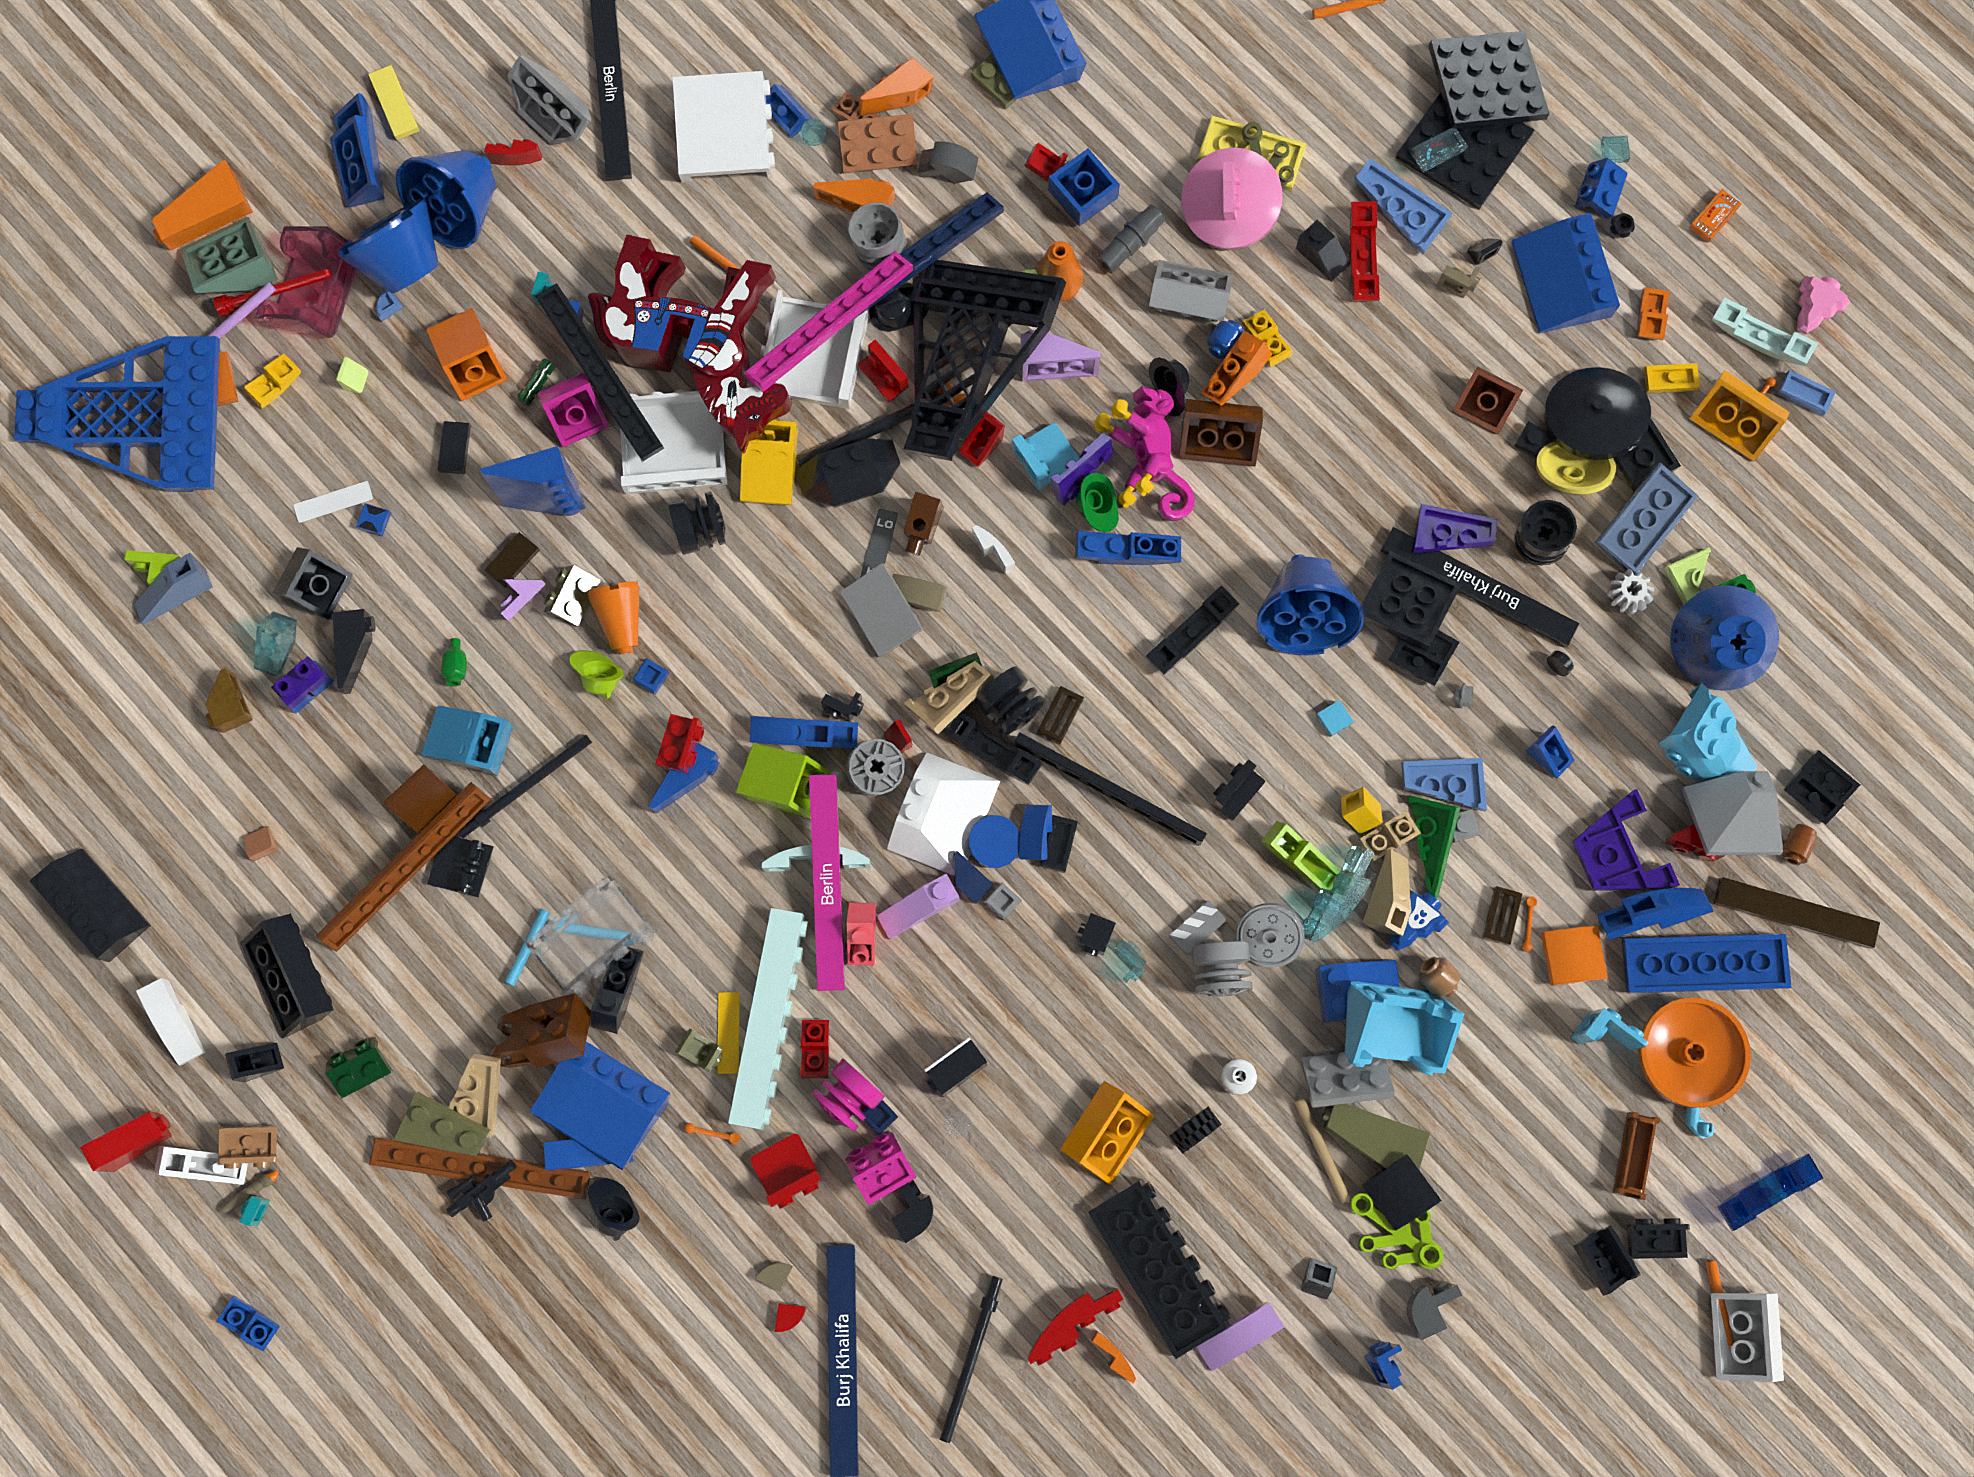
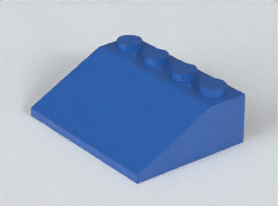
(1031, 45)
(1566, 274)
(537, 483)
(601, 1105)

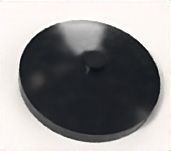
(1597, 413)

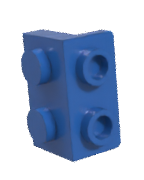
(1602, 187)

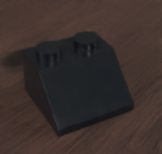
(312, 583)

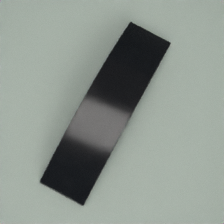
(1193, 630)
(992, 749)

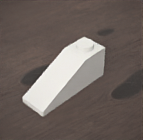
(196, 1165)

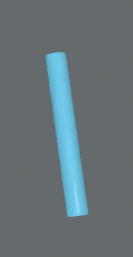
(524, 952)

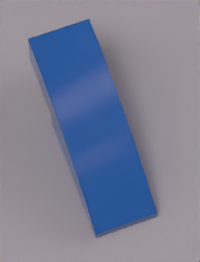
(570, 1154)

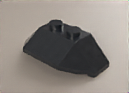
(849, 472)

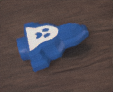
(1421, 922)

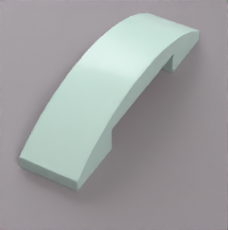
(1762, 336)
(782, 860)

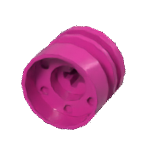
(847, 1095)

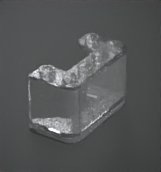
(590, 936)

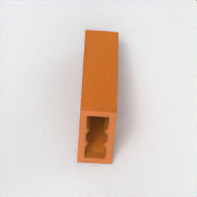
(202, 208)

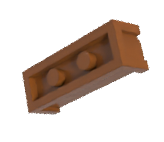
(1635, 1155)

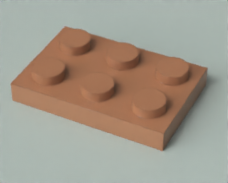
(878, 143)

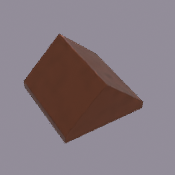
(1487, 400)

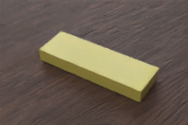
(394, 102)

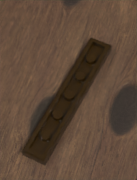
(1797, 912)

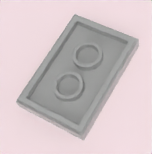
(881, 610)

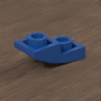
(1033, 834)
(248, 1323)

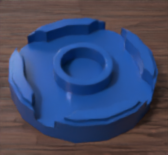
(994, 841)

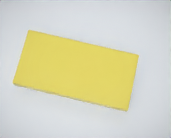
(1228, 134)

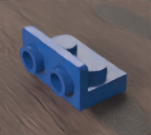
(1385, 1371)

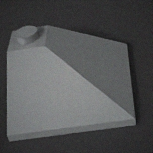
(1736, 814)

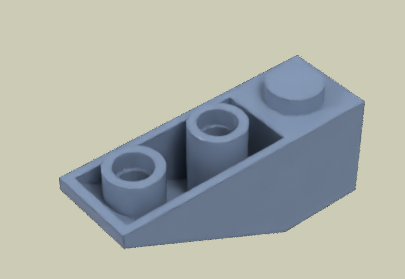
(172, 587)

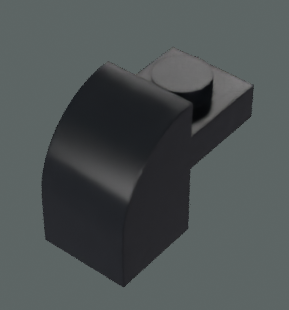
(917, 1217)

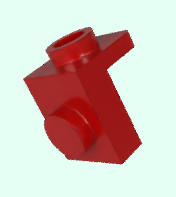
(1044, 162)

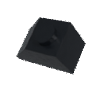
(1322, 250)

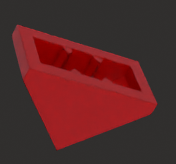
(983, 439)

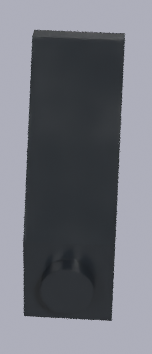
(351, 641)

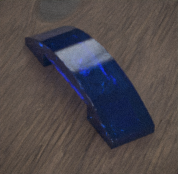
(1769, 1190)

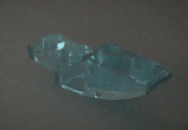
(1335, 905)

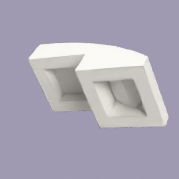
(989, 544)

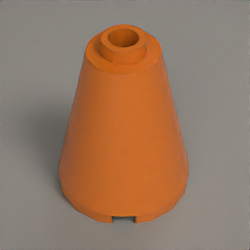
(1062, 262)
(618, 614)

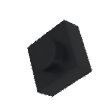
(1532, 439)

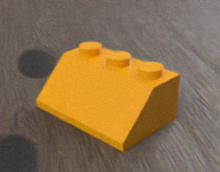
(1739, 415)
(1107, 1132)

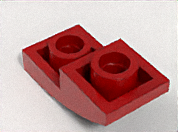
(520, 153)
(815, 1049)

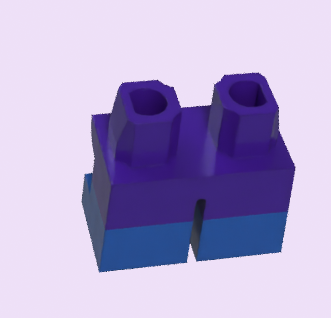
(298, 682)

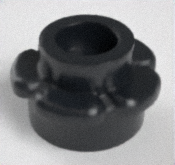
(1625, 220)

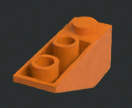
(900, 89)
(1237, 368)

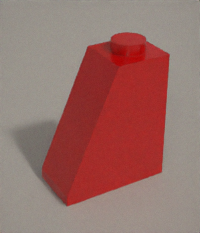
(126, 1142)

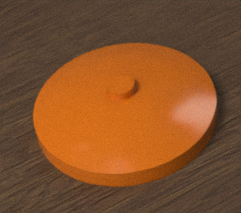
(1695, 1053)

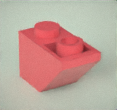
(861, 934)

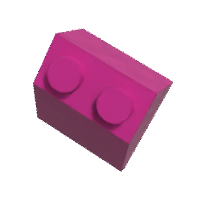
(573, 409)

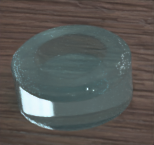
(814, 132)

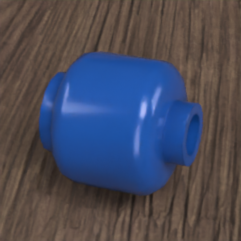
(1223, 338)

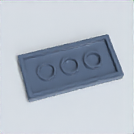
(1646, 519)

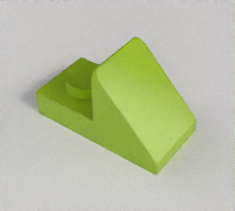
(149, 562)

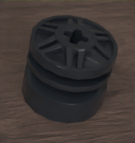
(1552, 521)
(697, 523)
(1013, 705)

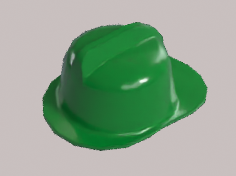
(1098, 502)

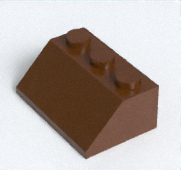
(1221, 432)

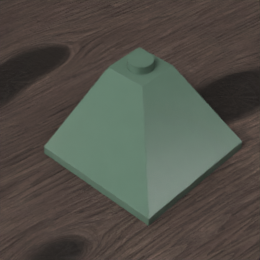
(229, 260)

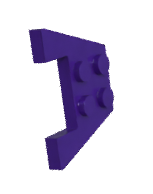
(1609, 854)

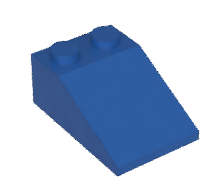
(1335, 980)

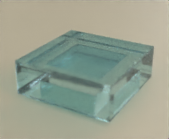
(1616, 148)

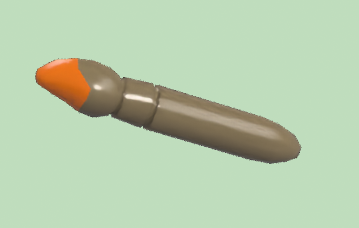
(264, 1181)

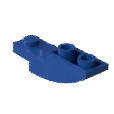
(1128, 549)
(803, 732)
(1654, 907)

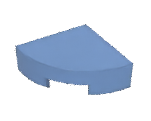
(387, 305)

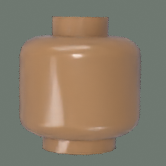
(1439, 977)

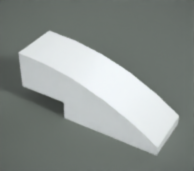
(171, 1021)

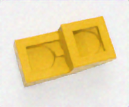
(275, 380)

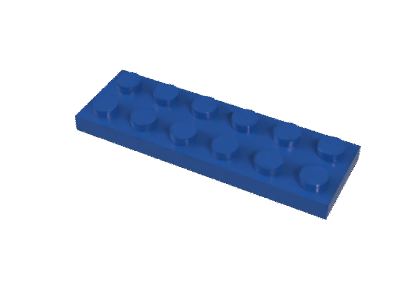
(1706, 963)

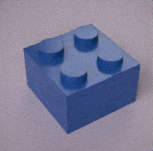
(1083, 187)

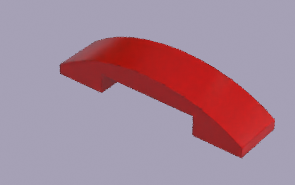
(1363, 251)

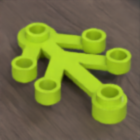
(1399, 1237)

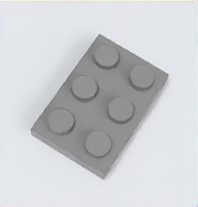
(1336, 1081)

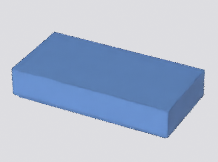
(1806, 392)

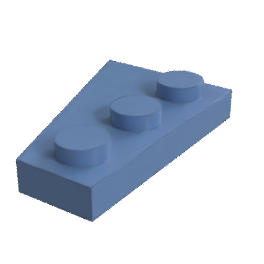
(1448, 780)

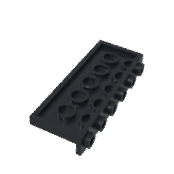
(1160, 1268)

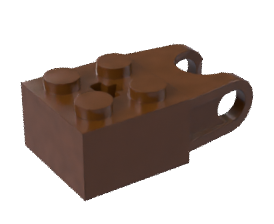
(544, 1032)

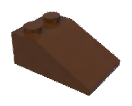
(420, 798)

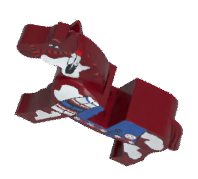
(649, 328)

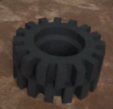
(1195, 1130)

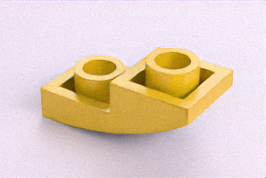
(1265, 328)

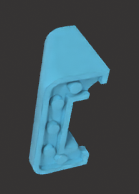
(1400, 1026)

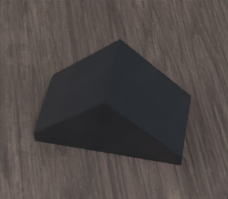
(254, 1062)

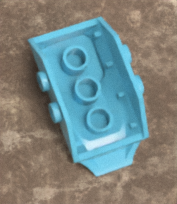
(1707, 740)

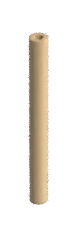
(1322, 1150)

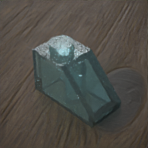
(274, 643)

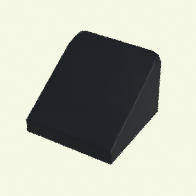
(1484, 250)
(1319, 1279)

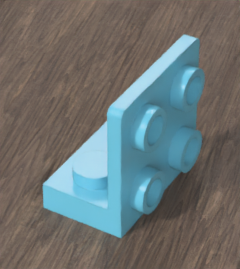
(1044, 454)
(1609, 1021)

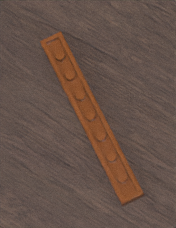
(403, 867)
(461, 1166)

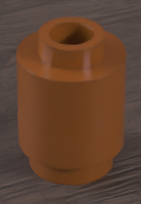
(1799, 844)

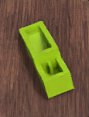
(1300, 856)

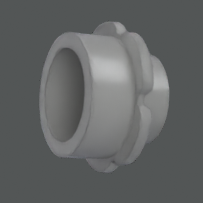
(1464, 695)

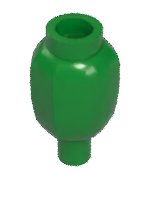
(454, 664)

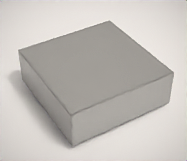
(1002, 901)

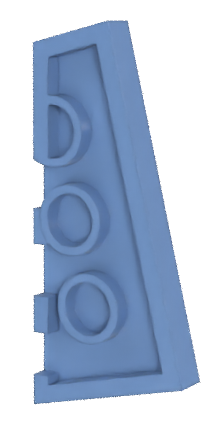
(1404, 205)

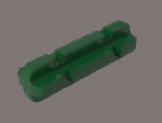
(536, 381)

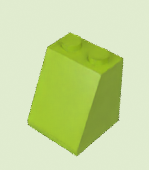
(779, 779)

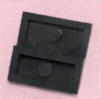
(1423, 663)
(1821, 787)
(1401, 1192)

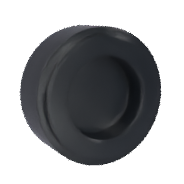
(1560, 663)

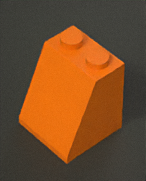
(466, 354)

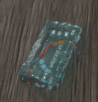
(1438, 149)

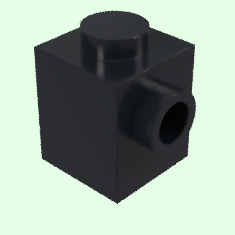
(1095, 935)

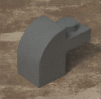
(950, 160)
(1424, 1311)

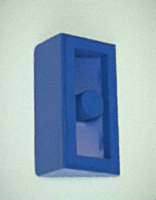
(786, 110)

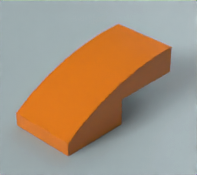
(1652, 313)
(1118, 1363)

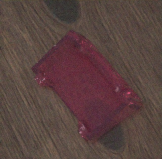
(318, 306)

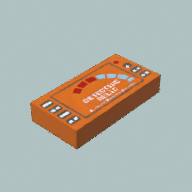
(1715, 215)

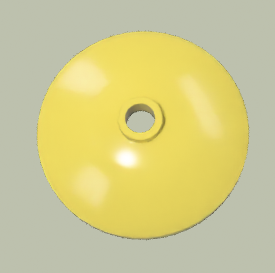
(1572, 473)

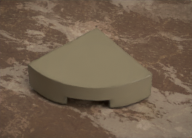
(775, 1275)

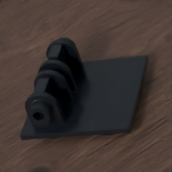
(461, 866)

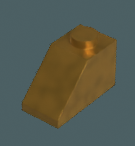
(226, 703)

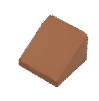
(260, 844)

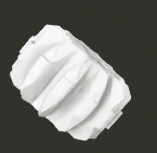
(1637, 585)

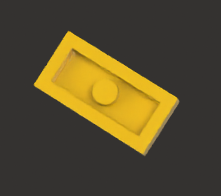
(1671, 378)

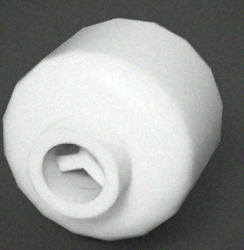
(1229, 1081)

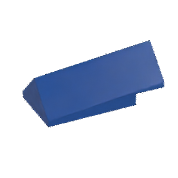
(357, 153)

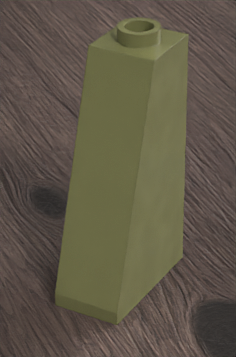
(1375, 1136)

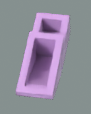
(1240, 1336)

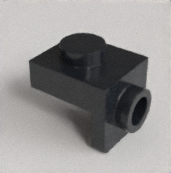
(835, 708)

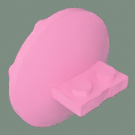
(1232, 198)

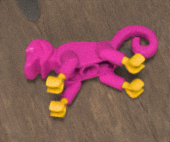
(1152, 449)

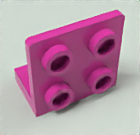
(879, 1167)

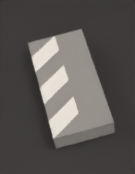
(1198, 927)

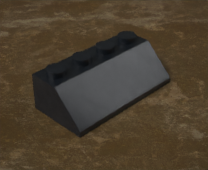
(90, 904)
(286, 974)

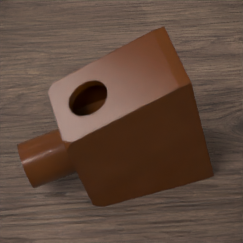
(924, 511)

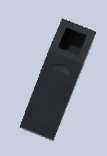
(615, 992)

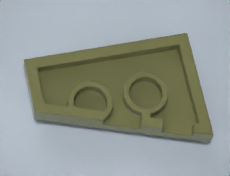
(439, 1127)

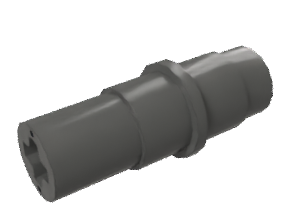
(1131, 238)

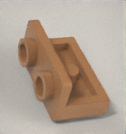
(247, 1145)

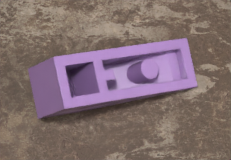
(918, 906)

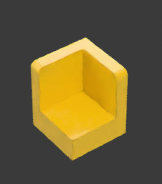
(1361, 810)

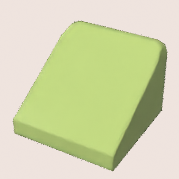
(352, 376)

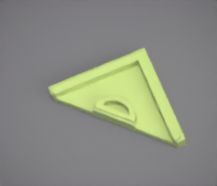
(1687, 574)

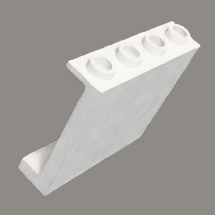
(722, 124)
(830, 370)
(691, 443)

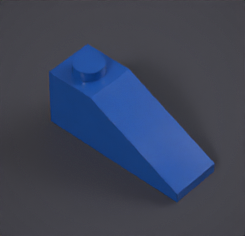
(678, 784)

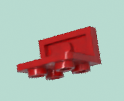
(786, 1171)

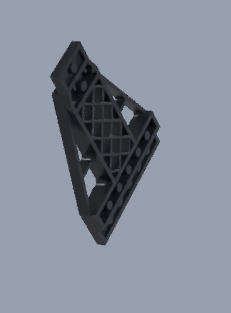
(979, 293)

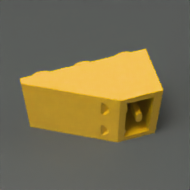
(770, 465)

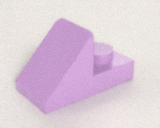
(525, 591)

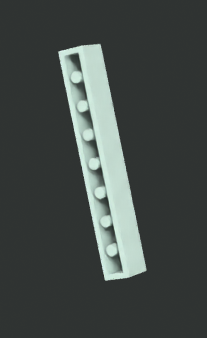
(767, 1019)

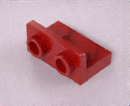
(883, 372)
(680, 743)

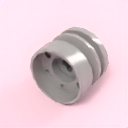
(876, 233)
(859, 765)
(1222, 968)

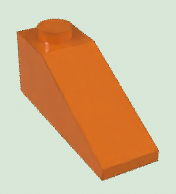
(854, 193)

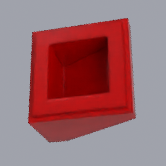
(898, 736)

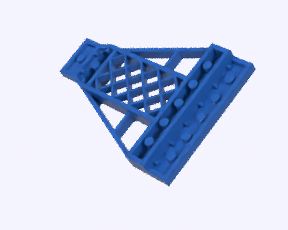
(186, 412)

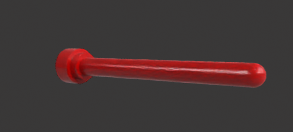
(227, 304)

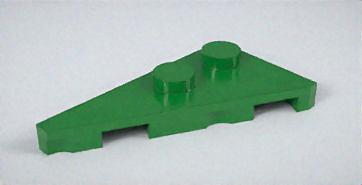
(1437, 827)

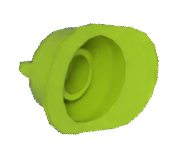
(597, 672)

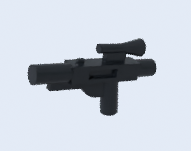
(480, 1194)

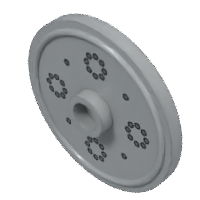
(1272, 934)

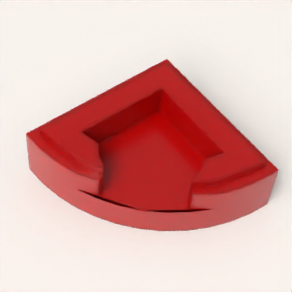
(788, 1316)

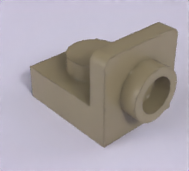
(1457, 282)

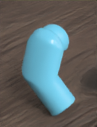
(1697, 1123)

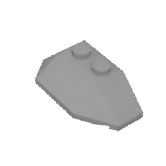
(547, 102)

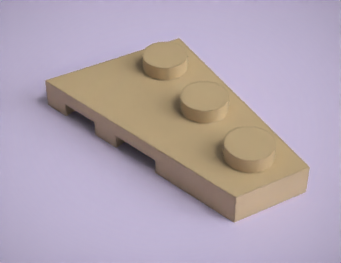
(946, 701)
(478, 1091)

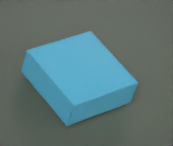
(1335, 718)

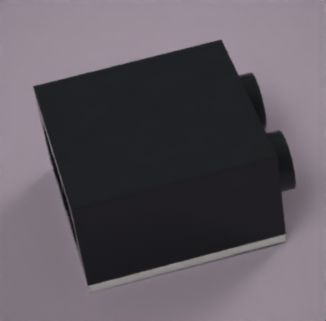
(955, 1068)

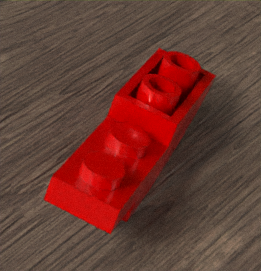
(1061, 1329)

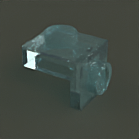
(1130, 954)

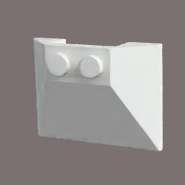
(940, 812)

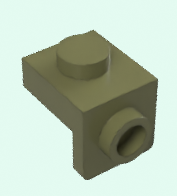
(700, 1050)

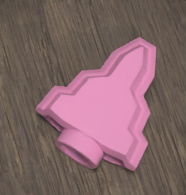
(1819, 302)

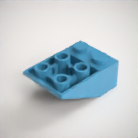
(468, 739)

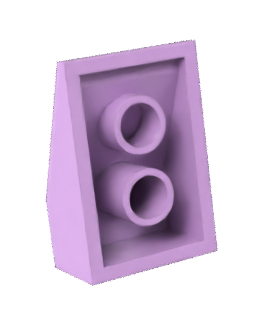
(1058, 359)

